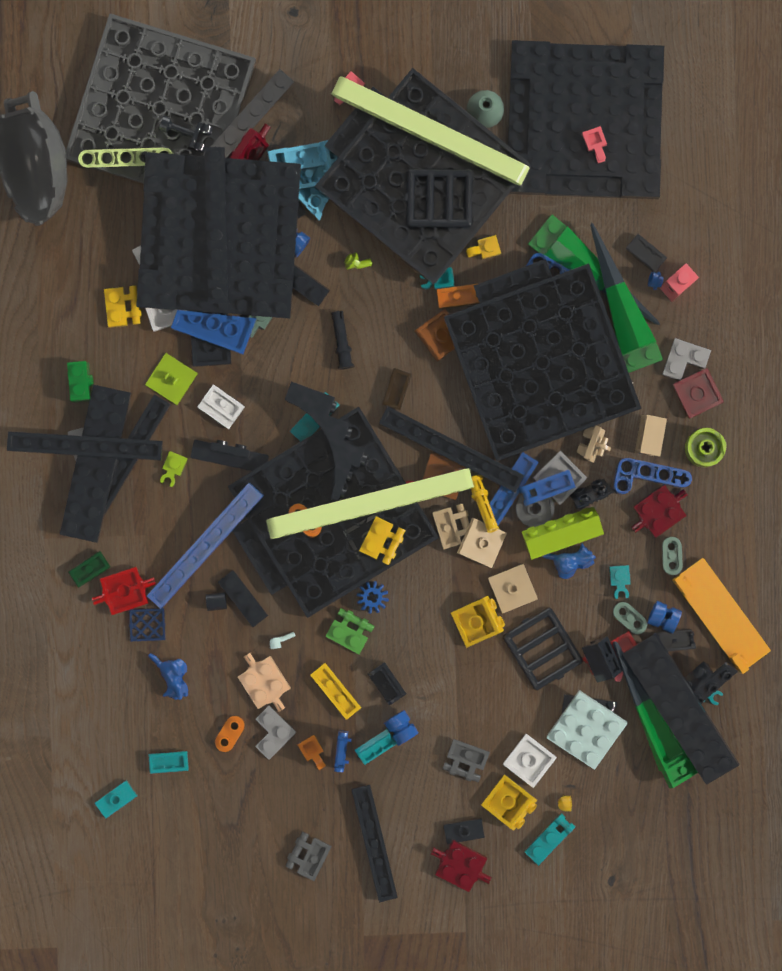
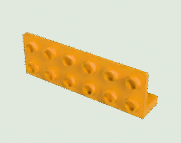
(721, 615)

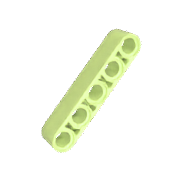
(117, 157)

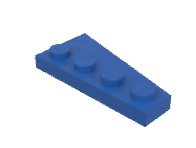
(218, 329)

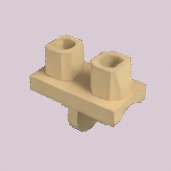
(596, 446)

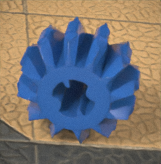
(375, 591)

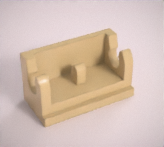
(650, 435)

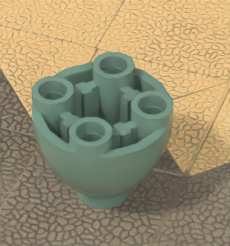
(486, 116)

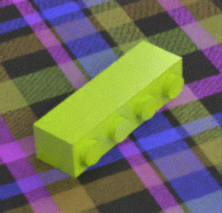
(562, 532)

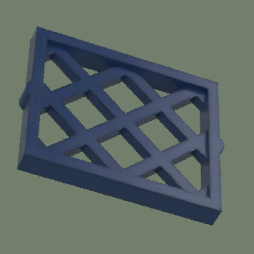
(146, 611)

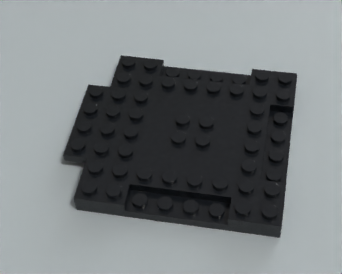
(372, 177)
(541, 357)
(325, 565)

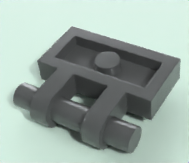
(468, 755)
(313, 859)

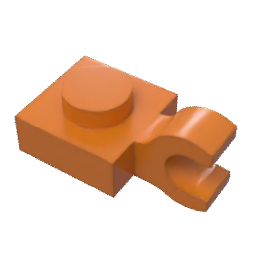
(311, 749)

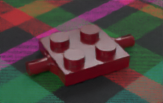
(252, 144)
(659, 511)
(461, 865)

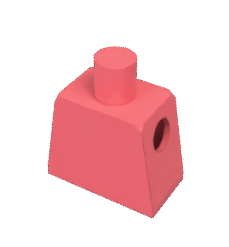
(679, 282)

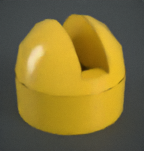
(565, 803)

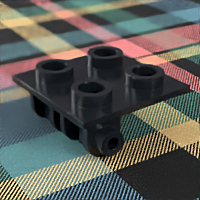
(596, 491)

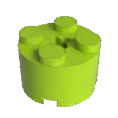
(710, 438)

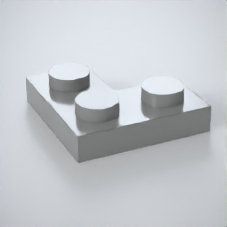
(684, 353)
(278, 733)

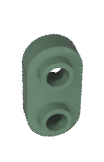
(672, 556)
(630, 617)

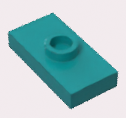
(375, 747)
(168, 762)
(116, 799)

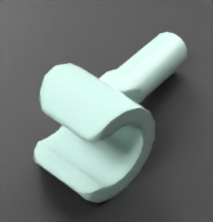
(275, 642)

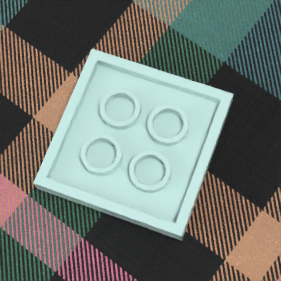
(586, 729)

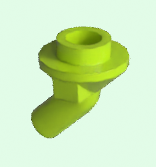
(352, 261)

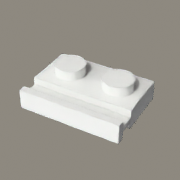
(221, 406)

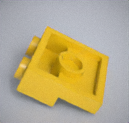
(478, 621)
(510, 803)

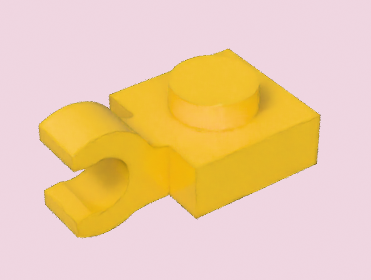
(486, 247)

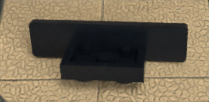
(228, 455)
(705, 682)

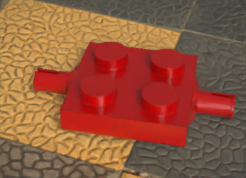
(124, 591)

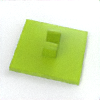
(171, 379)

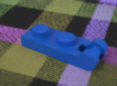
(548, 487)

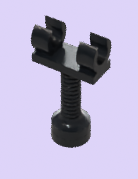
(166, 125)

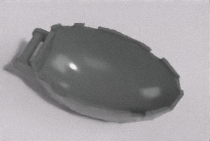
(32, 160)

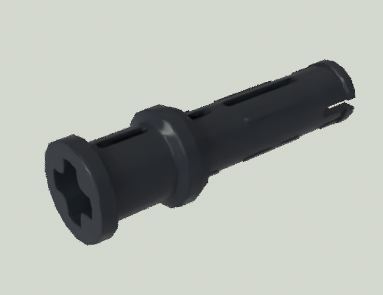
(343, 349)

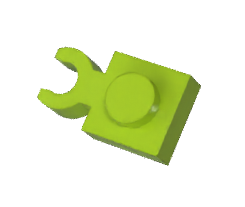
(174, 465)

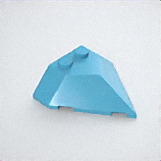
(314, 162)

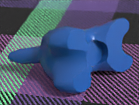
(568, 562)
(172, 672)

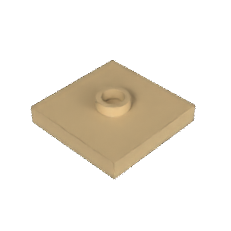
(480, 545)
(512, 588)

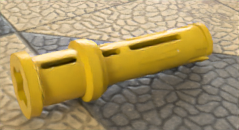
(480, 495)

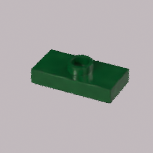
(89, 569)

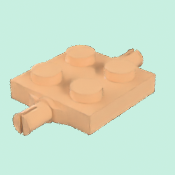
(264, 682)

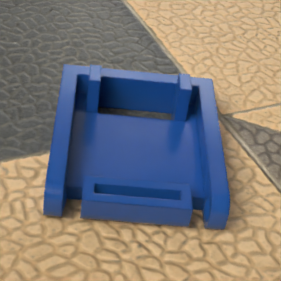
(341, 751)

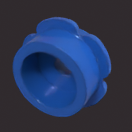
(655, 280)

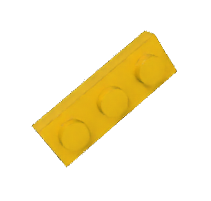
(335, 691)

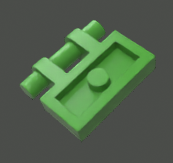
(346, 636)

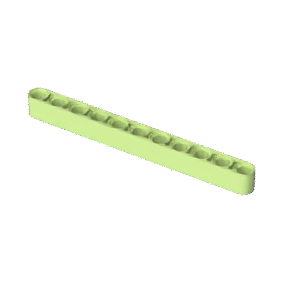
(430, 131)
(369, 503)

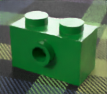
(79, 381)

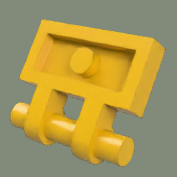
(116, 306)
(376, 538)

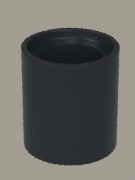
(216, 601)

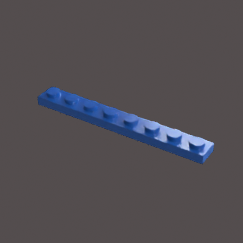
(205, 545)

